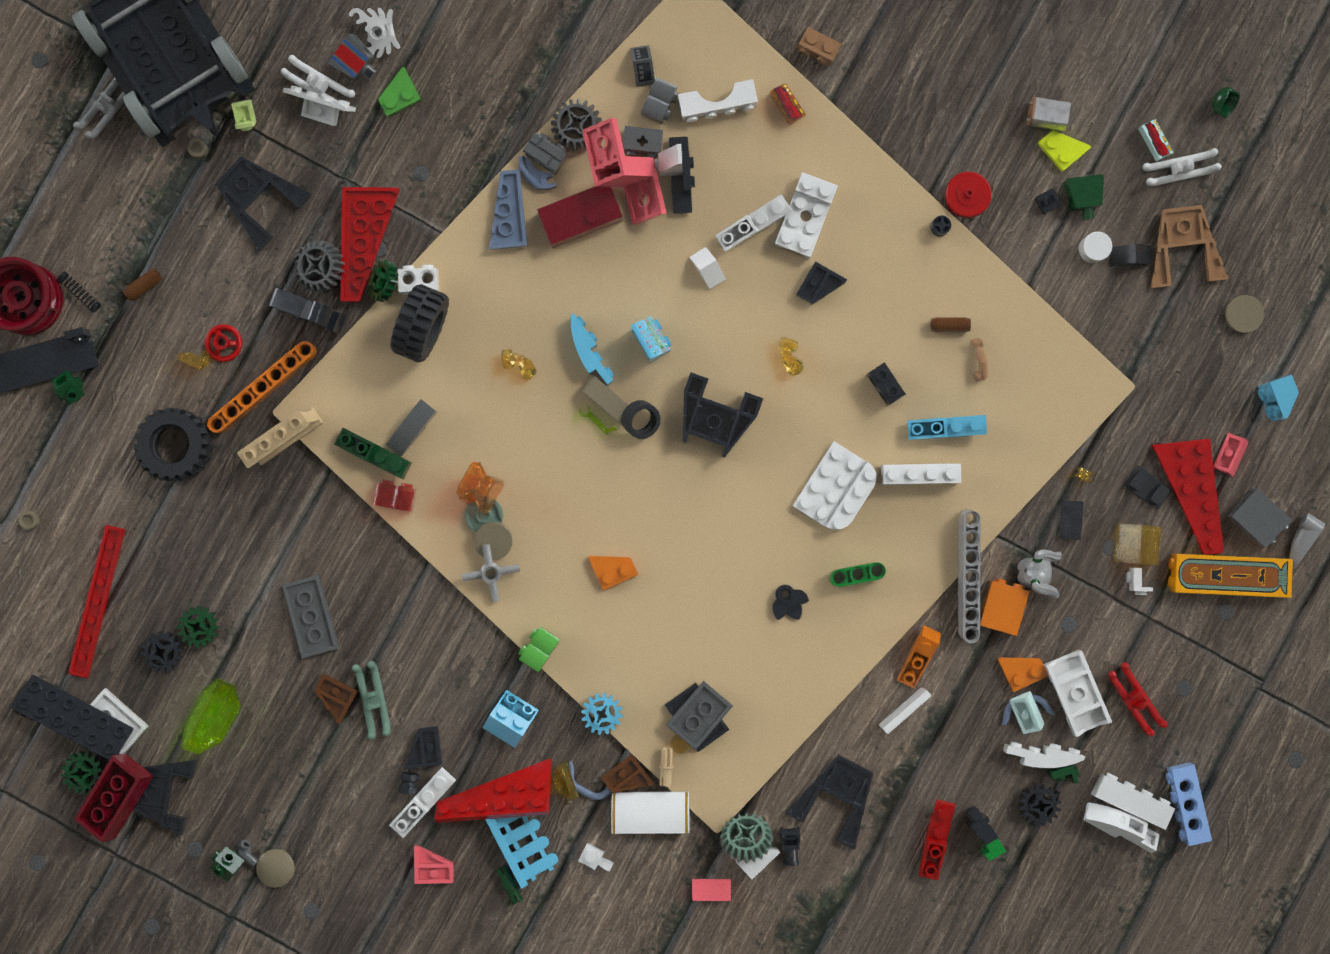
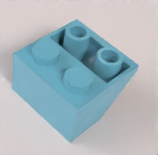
(1278, 397)
(510, 718)

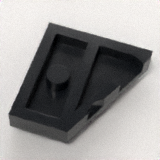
(819, 283)
(425, 749)

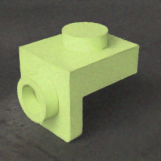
(244, 115)

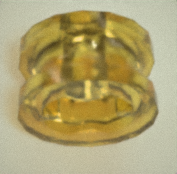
(1083, 474)

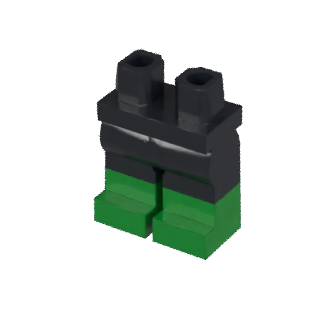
(979, 824)

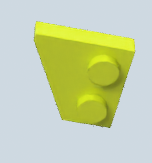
(1062, 149)

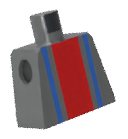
(353, 58)

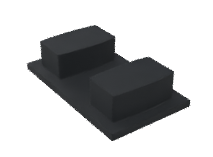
(1147, 487)

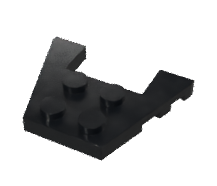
(156, 796)

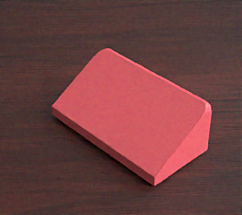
(1230, 454)
(711, 889)

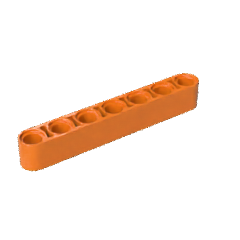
(252, 389)

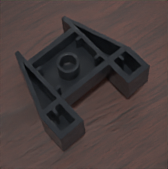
(714, 420)

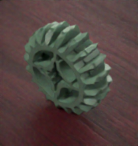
(745, 847)

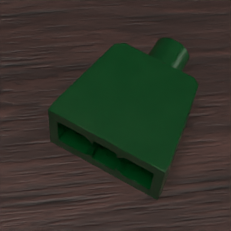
(1085, 194)

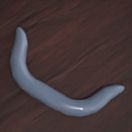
(1039, 699)
(584, 791)

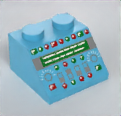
(651, 339)

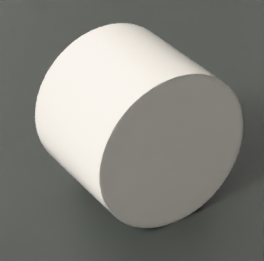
(1095, 247)

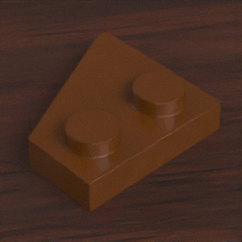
(335, 695)
(626, 776)

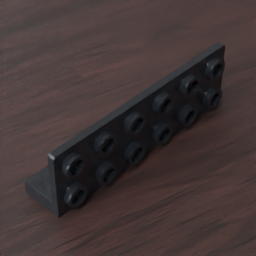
(47, 360)
(72, 718)

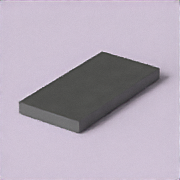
(310, 616)

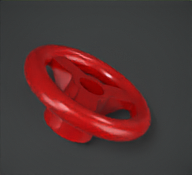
(216, 342)

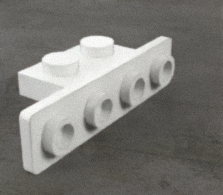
(319, 108)

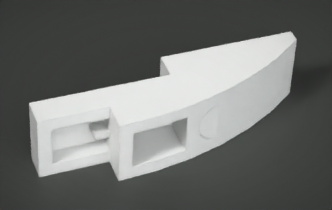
(753, 223)
(1050, 757)
(422, 802)
(1121, 824)

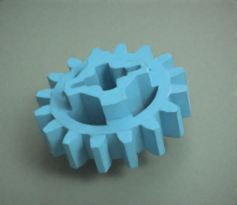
(610, 717)

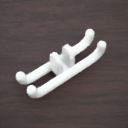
(315, 81)
(1182, 168)

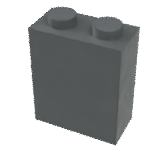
(1259, 518)

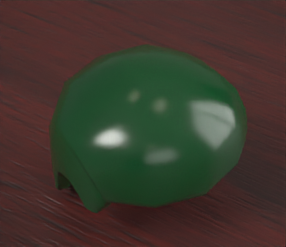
(1225, 101)

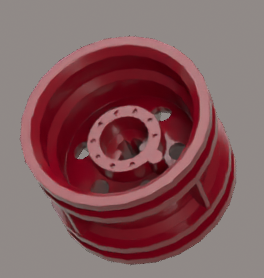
(48, 292)

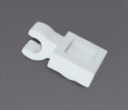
(592, 857)

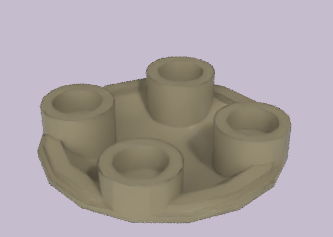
(275, 868)

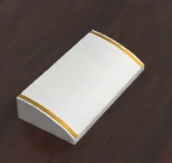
(650, 812)

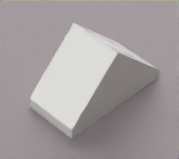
(708, 267)

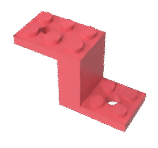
(614, 169)

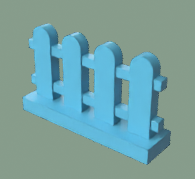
(525, 851)

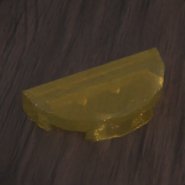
(564, 782)

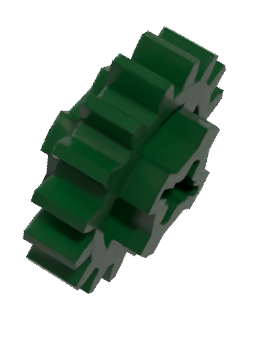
(383, 281)
(194, 632)
(82, 764)

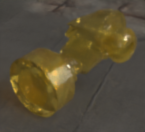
(793, 364)
(526, 366)

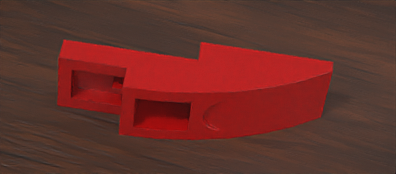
(936, 839)

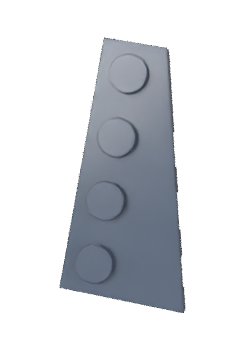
(509, 217)

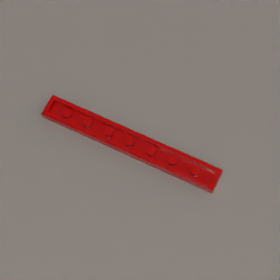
(96, 601)

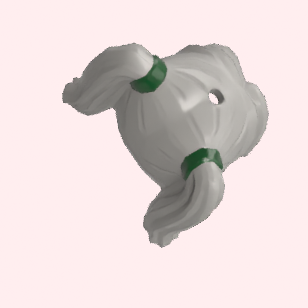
(1039, 572)

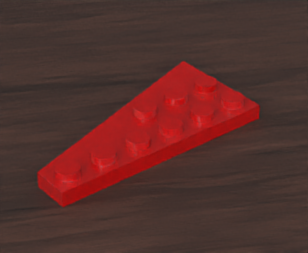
(363, 226)
(1192, 480)
(509, 796)

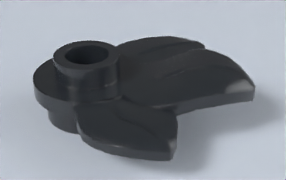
(790, 605)

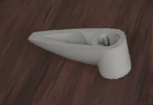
(1306, 534)

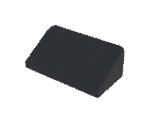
(1071, 519)

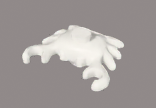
(379, 30)

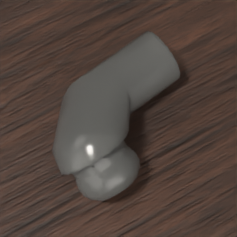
(244, 852)

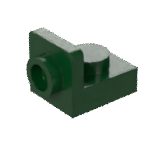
(1061, 773)

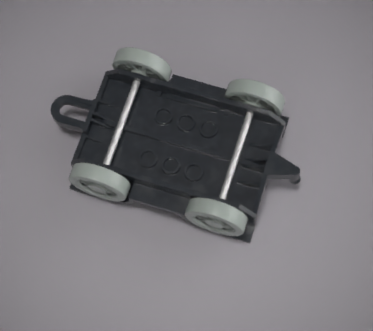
(164, 61)

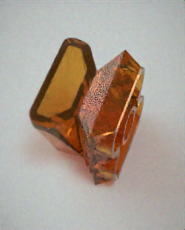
(479, 487)

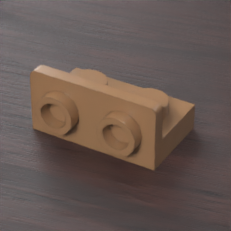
(818, 46)

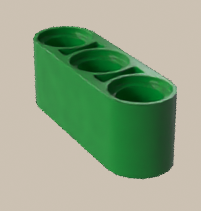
(866, 574)

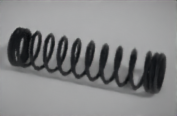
(63, 276)

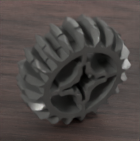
(568, 110)
(311, 266)

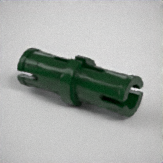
(509, 884)

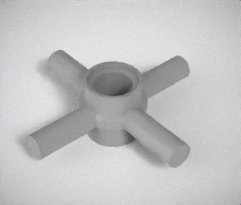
(490, 565)

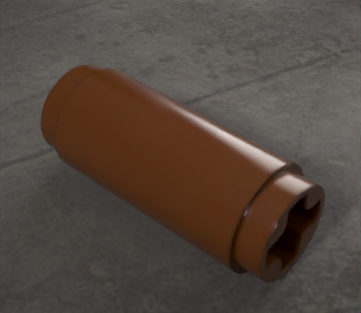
(142, 284)
(950, 324)

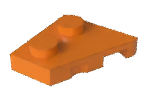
(612, 569)
(1022, 671)

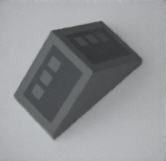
(642, 65)

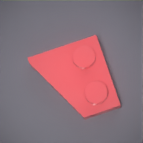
(431, 868)

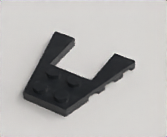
(244, 184)
(845, 781)

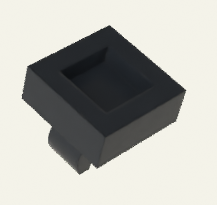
(1047, 201)

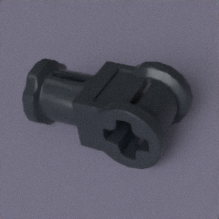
(790, 842)

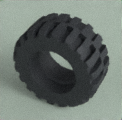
(419, 323)
(148, 444)

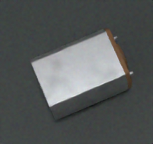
(1048, 114)

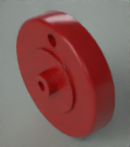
(968, 194)

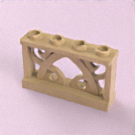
(280, 437)

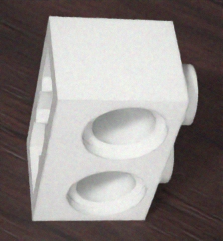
(418, 274)

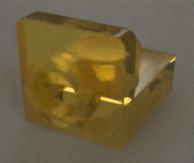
(191, 359)

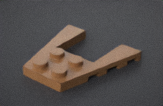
(1183, 228)

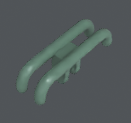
(372, 699)

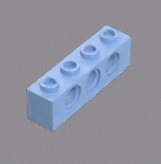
(1200, 831)

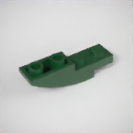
(373, 453)

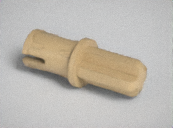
(666, 766)

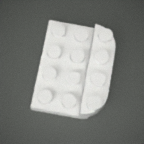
(837, 488)

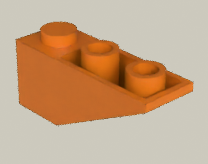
(919, 656)

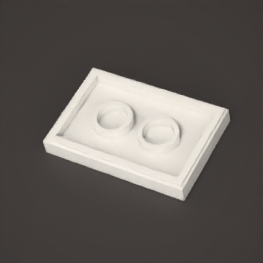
(114, 707)
(905, 710)

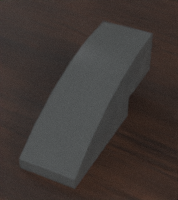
(411, 427)

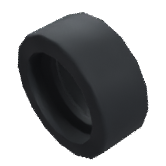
(629, 414)

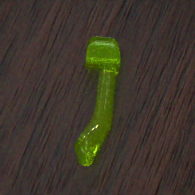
(593, 418)

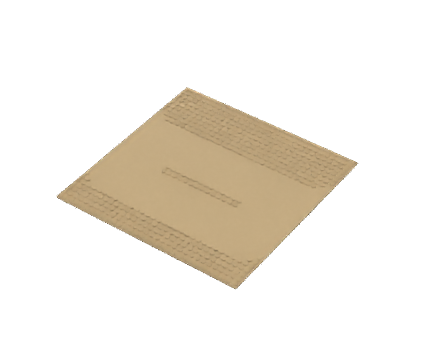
(699, 526)

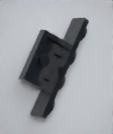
(682, 183)

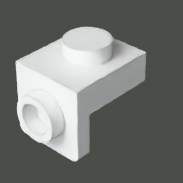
(1134, 578)

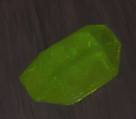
(211, 717)

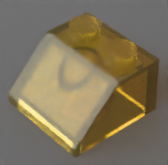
(1137, 544)

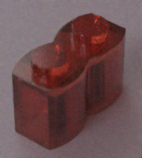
(395, 496)

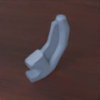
(535, 177)

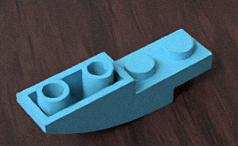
(584, 344)
(947, 427)

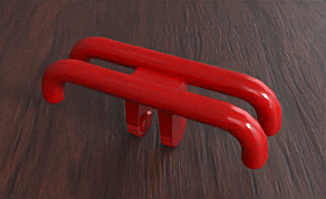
(1136, 700)

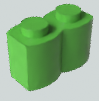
(538, 649)

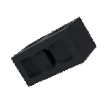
(885, 384)

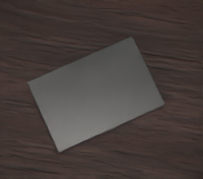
(699, 715)

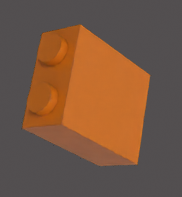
(1003, 606)

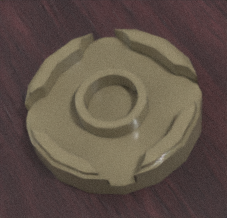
(1244, 314)
(497, 536)

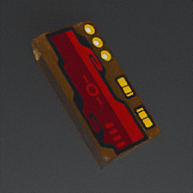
(787, 103)

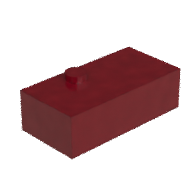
(580, 215)
(113, 797)

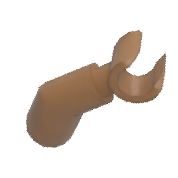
(982, 374)

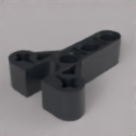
(307, 310)

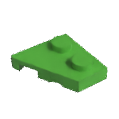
(399, 94)

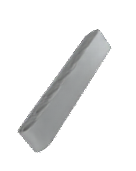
(963, 568)

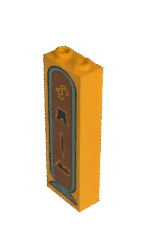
(1230, 575)

